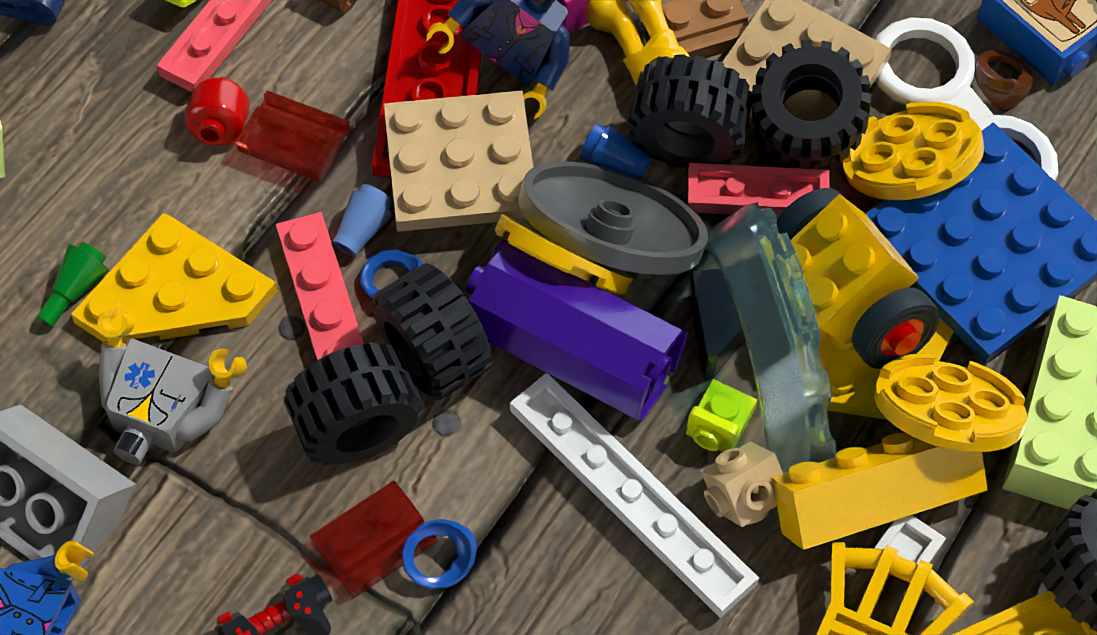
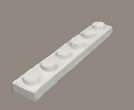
(634, 495)

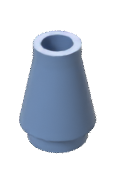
(364, 216)

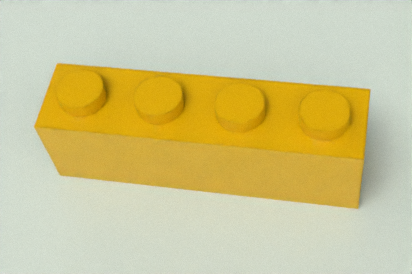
(872, 487)

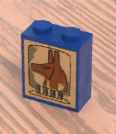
(1047, 34)

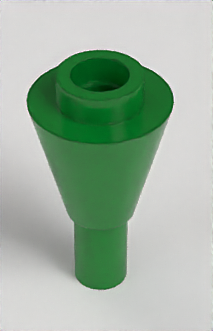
(78, 272)

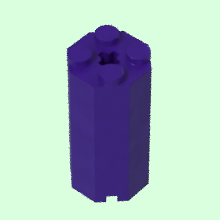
(575, 330)

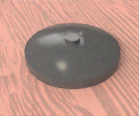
(612, 218)

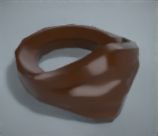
(1000, 91)

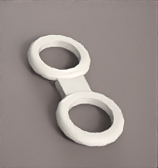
(958, 89)

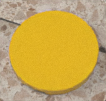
(915, 152)
(539, 246)
(951, 403)

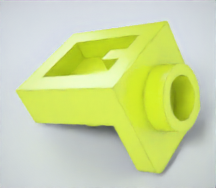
(720, 417)

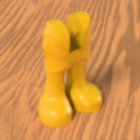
(616, 18)

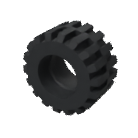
(811, 70)
(690, 111)
(433, 330)
(353, 403)
(1071, 560)

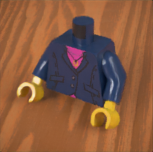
(517, 35)

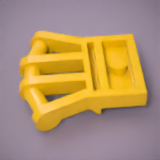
(886, 561)

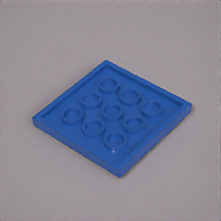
(994, 246)

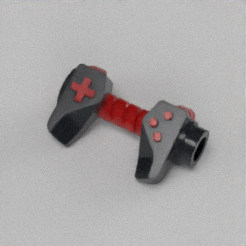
(301, 600)

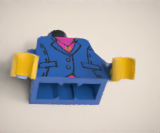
(38, 595)

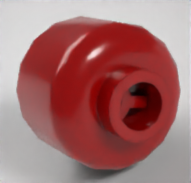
(217, 111)

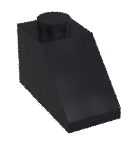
(715, 320)

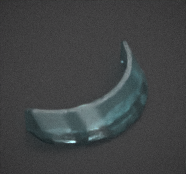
(778, 333)

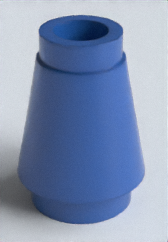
(613, 150)

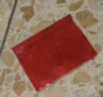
(293, 136)
(369, 539)

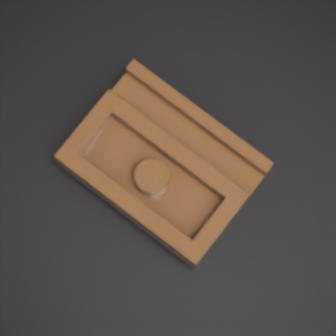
(706, 25)

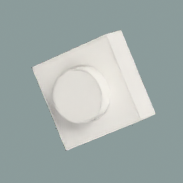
(912, 539)

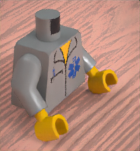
(158, 394)

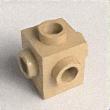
(742, 484)

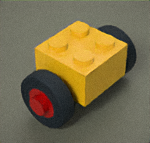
(857, 279)

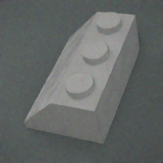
(54, 489)

